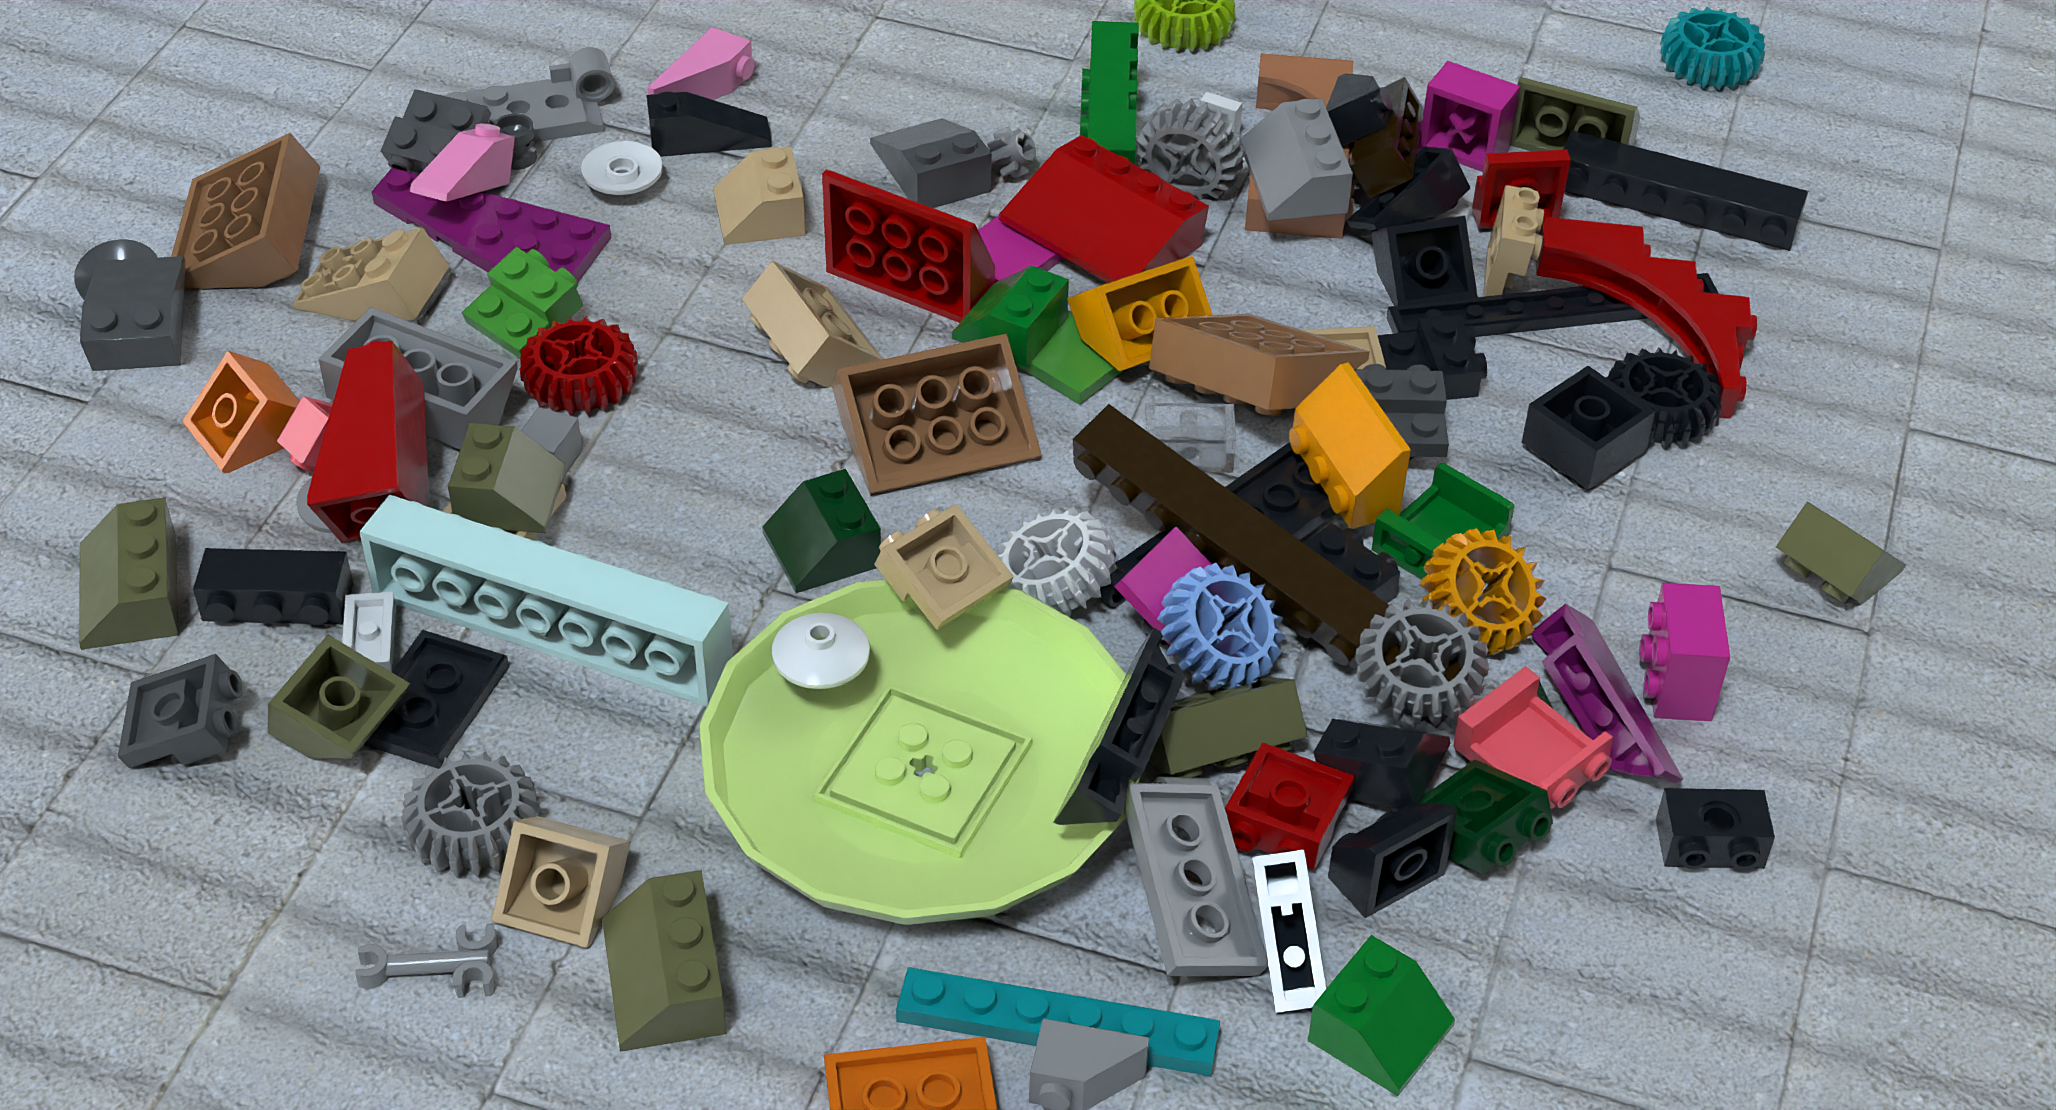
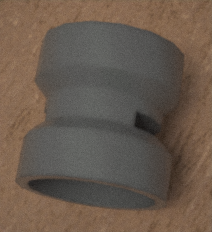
(524, 147)

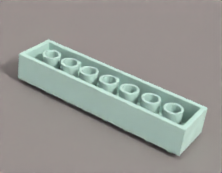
(549, 599)

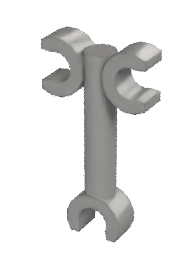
(467, 963)

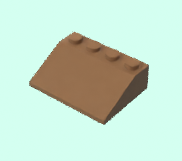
(248, 218)
(1247, 358)
(935, 414)

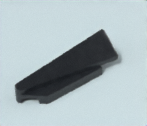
(1124, 738)

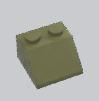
(504, 479)
(1837, 555)
(333, 702)

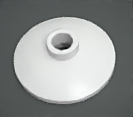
(621, 167)
(820, 650)

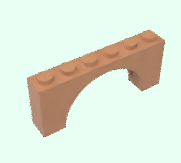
(1287, 80)

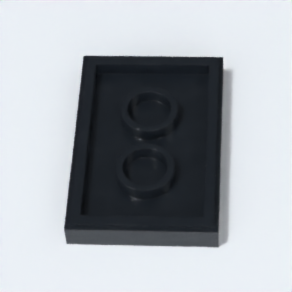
(445, 694)

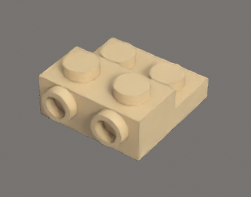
(1513, 239)
(942, 565)

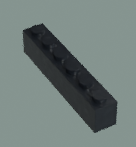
(1684, 190)

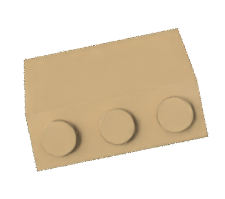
(806, 325)

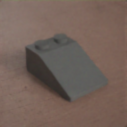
(936, 162)
(134, 314)

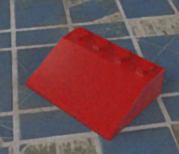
(1106, 212)
(903, 248)

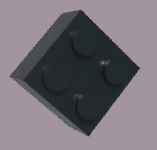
(1588, 427)

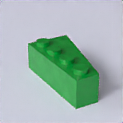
(1111, 88)

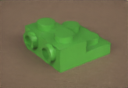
(522, 299)

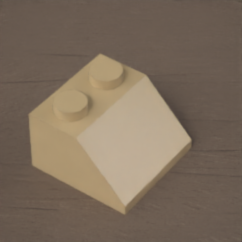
(761, 198)
(559, 879)

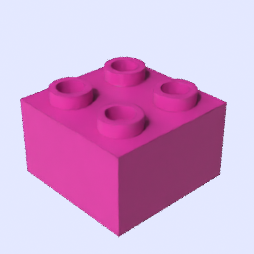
(1468, 114)
(1685, 652)

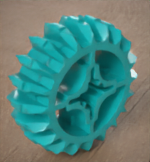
(1712, 48)

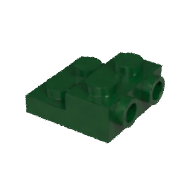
(1493, 815)

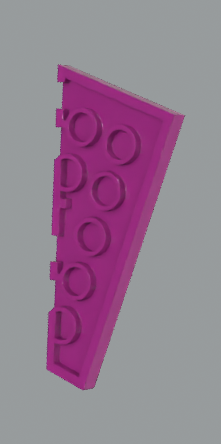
(490, 226)

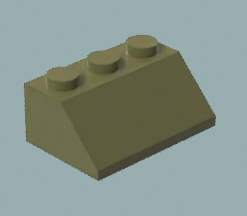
(1550, 113)
(129, 576)
(1227, 726)
(664, 964)

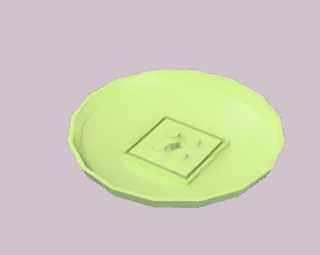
(827, 777)

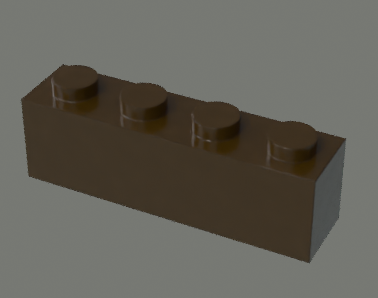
(1389, 155)

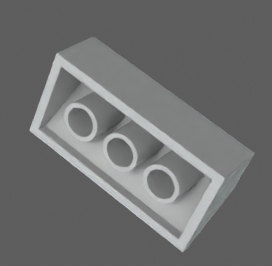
(459, 379)

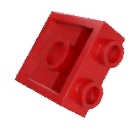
(1536, 170)
(1287, 804)

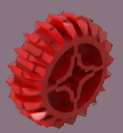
(578, 365)

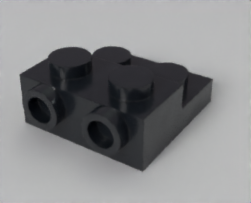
(1443, 346)
(1348, 553)

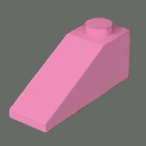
(709, 67)
(468, 165)

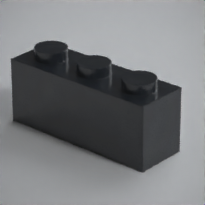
(273, 586)

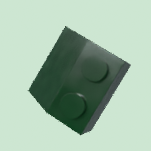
(824, 532)

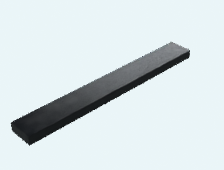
(1525, 310)

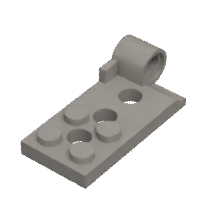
(569, 88)
(1172, 899)

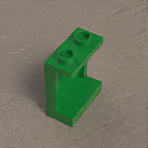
(1446, 508)

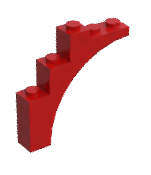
(1663, 289)

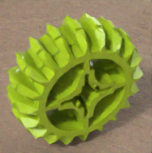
(1185, 22)

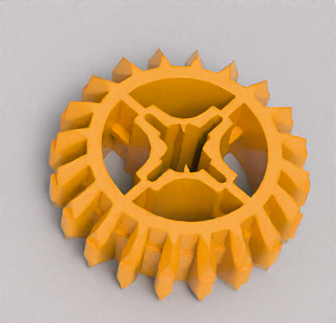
(1506, 601)

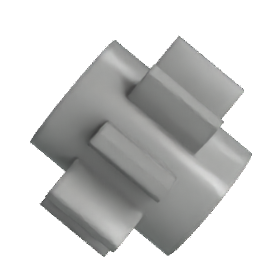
(1011, 152)

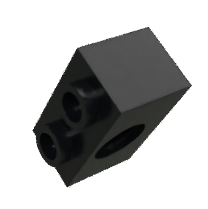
(1714, 828)

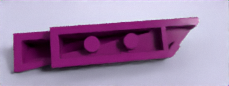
(1602, 695)

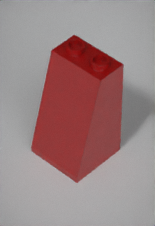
(371, 441)

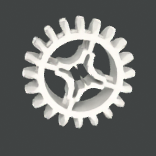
(1060, 558)

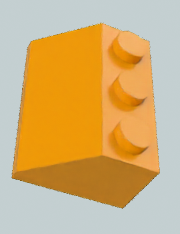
(1121, 315)
(1351, 448)

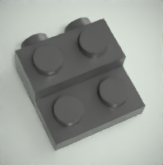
(428, 128)
(1414, 405)
(181, 713)

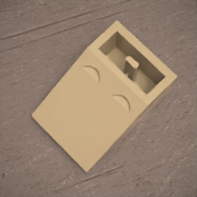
(382, 273)

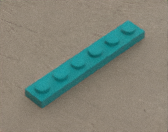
(1017, 1013)

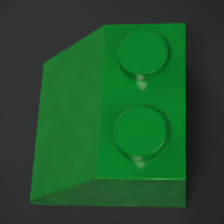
(1023, 306)
(1380, 1016)

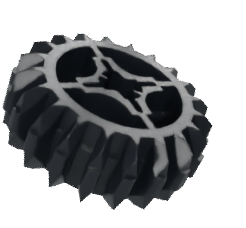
(1674, 387)

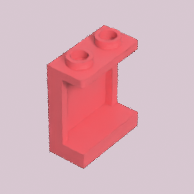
(1531, 740)

